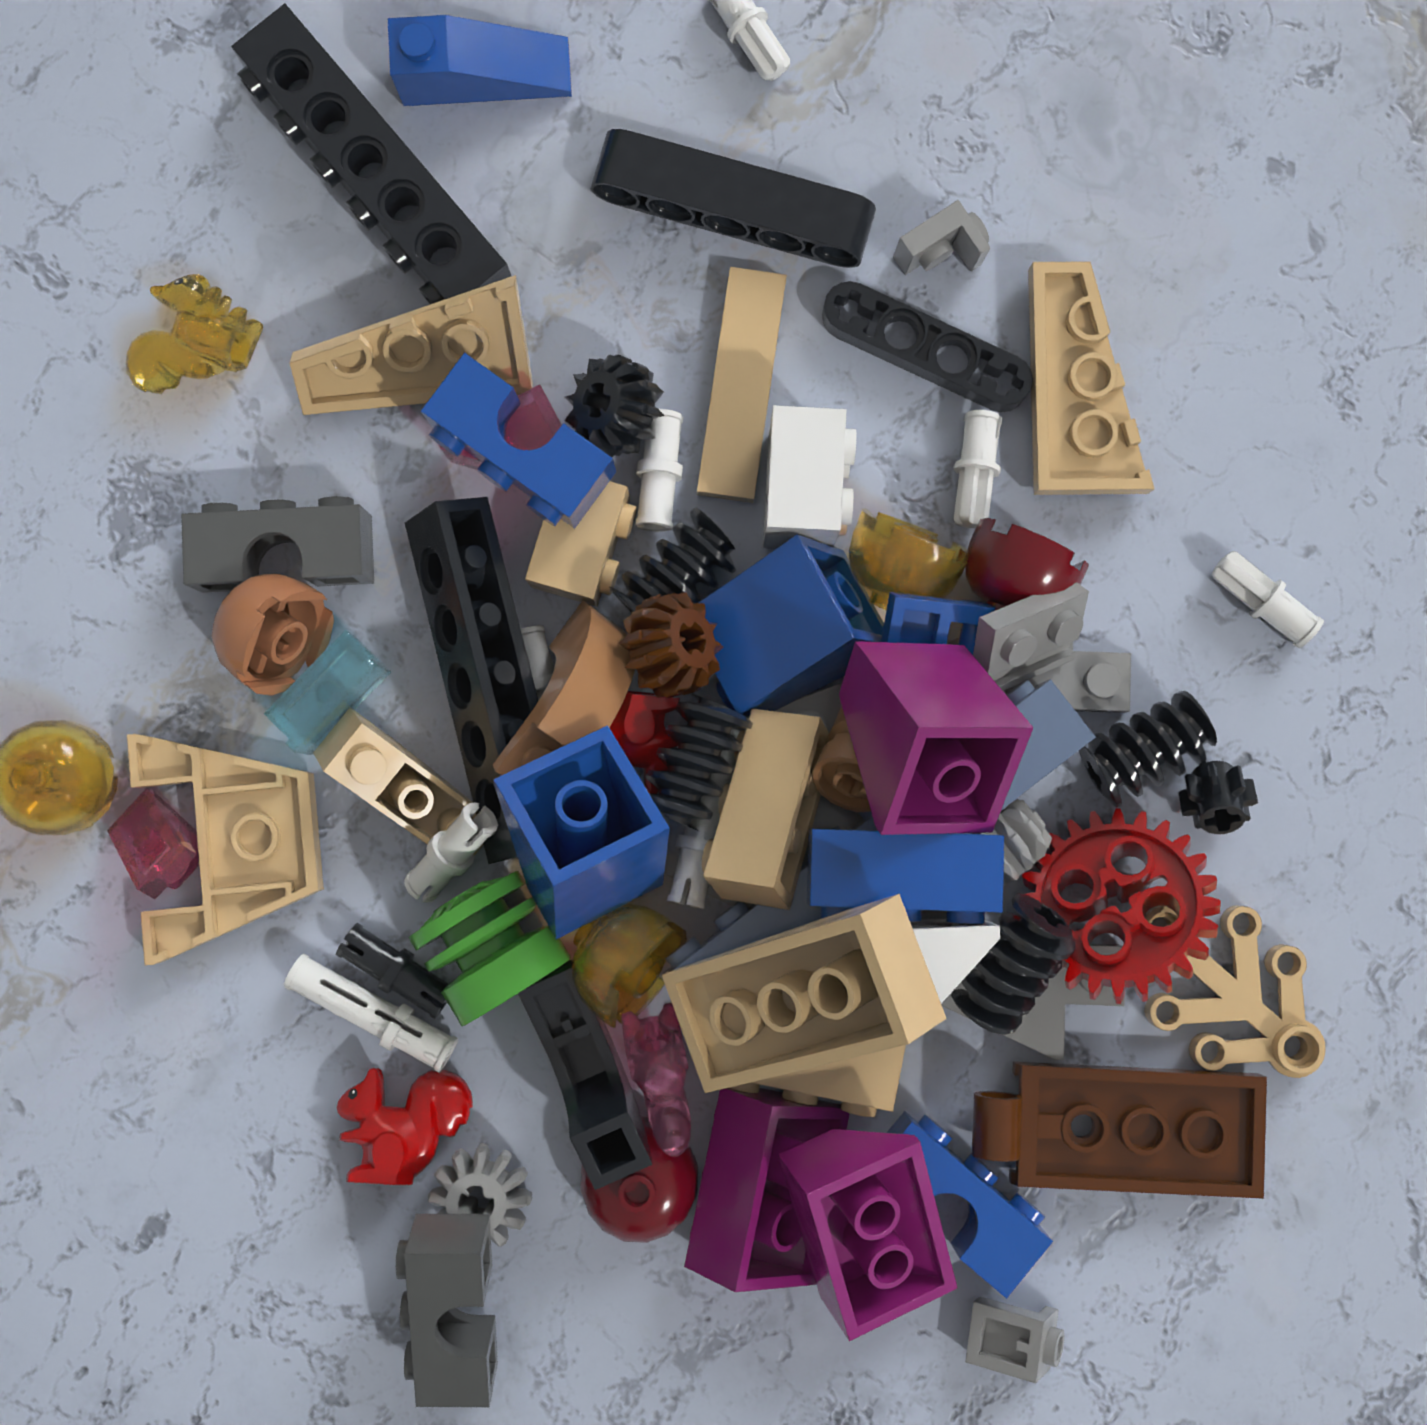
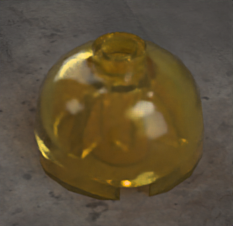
(903, 559)
(55, 777)
(622, 960)

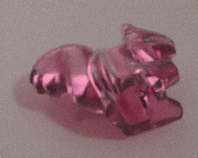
(659, 1069)

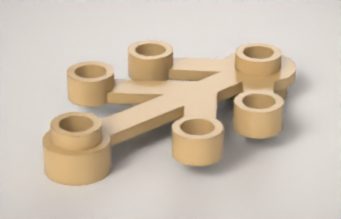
(1241, 1000)

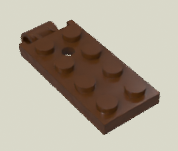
(1147, 1131)

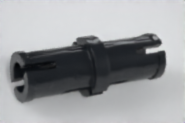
(394, 970)

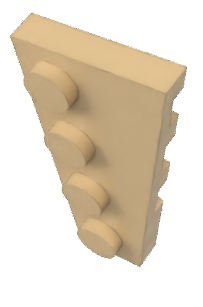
(413, 353)
(1077, 398)

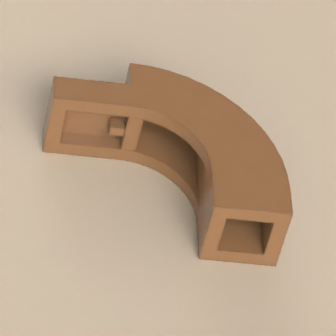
(582, 692)

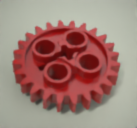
(1147, 950)

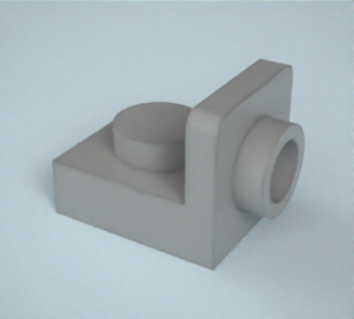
(932, 240)
(1014, 1339)

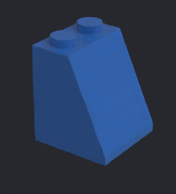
(788, 625)
(583, 831)

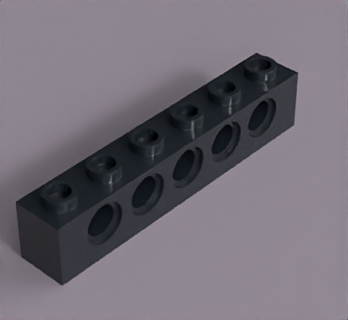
(285, 51)
(474, 642)

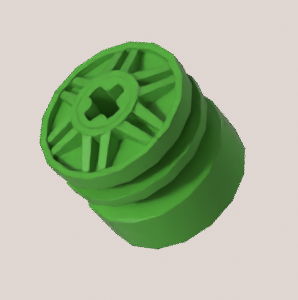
(489, 947)

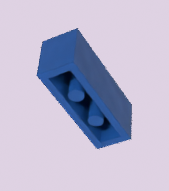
(927, 870)

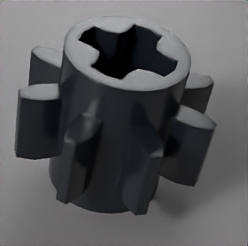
(1217, 797)

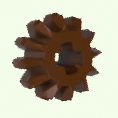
(671, 645)

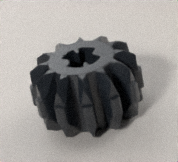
(614, 404)

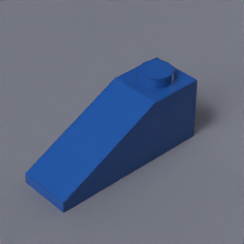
(474, 61)

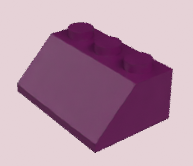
(744, 1212)
(868, 1225)

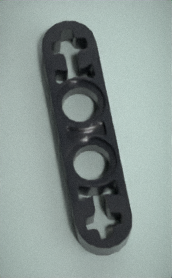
(930, 337)

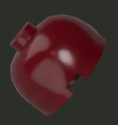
(1018, 565)
(648, 1201)

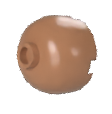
(270, 630)

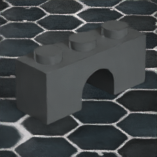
(227, 544)
(449, 1350)

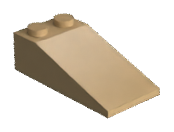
(806, 997)

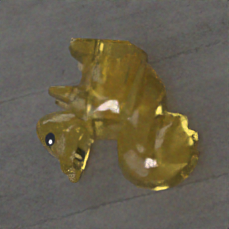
(201, 341)

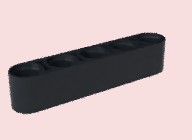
(733, 198)

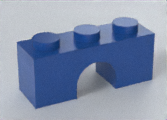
(472, 415)
(1000, 1234)

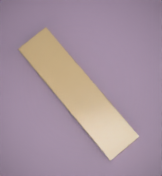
(741, 385)

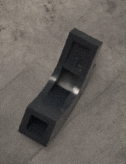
(593, 1082)

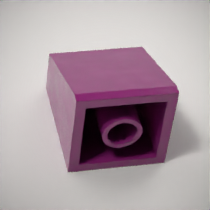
(931, 737)

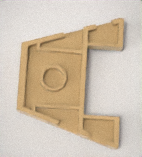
(252, 840)

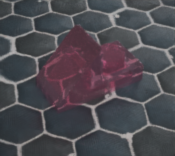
(155, 844)

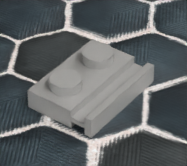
(1030, 635)

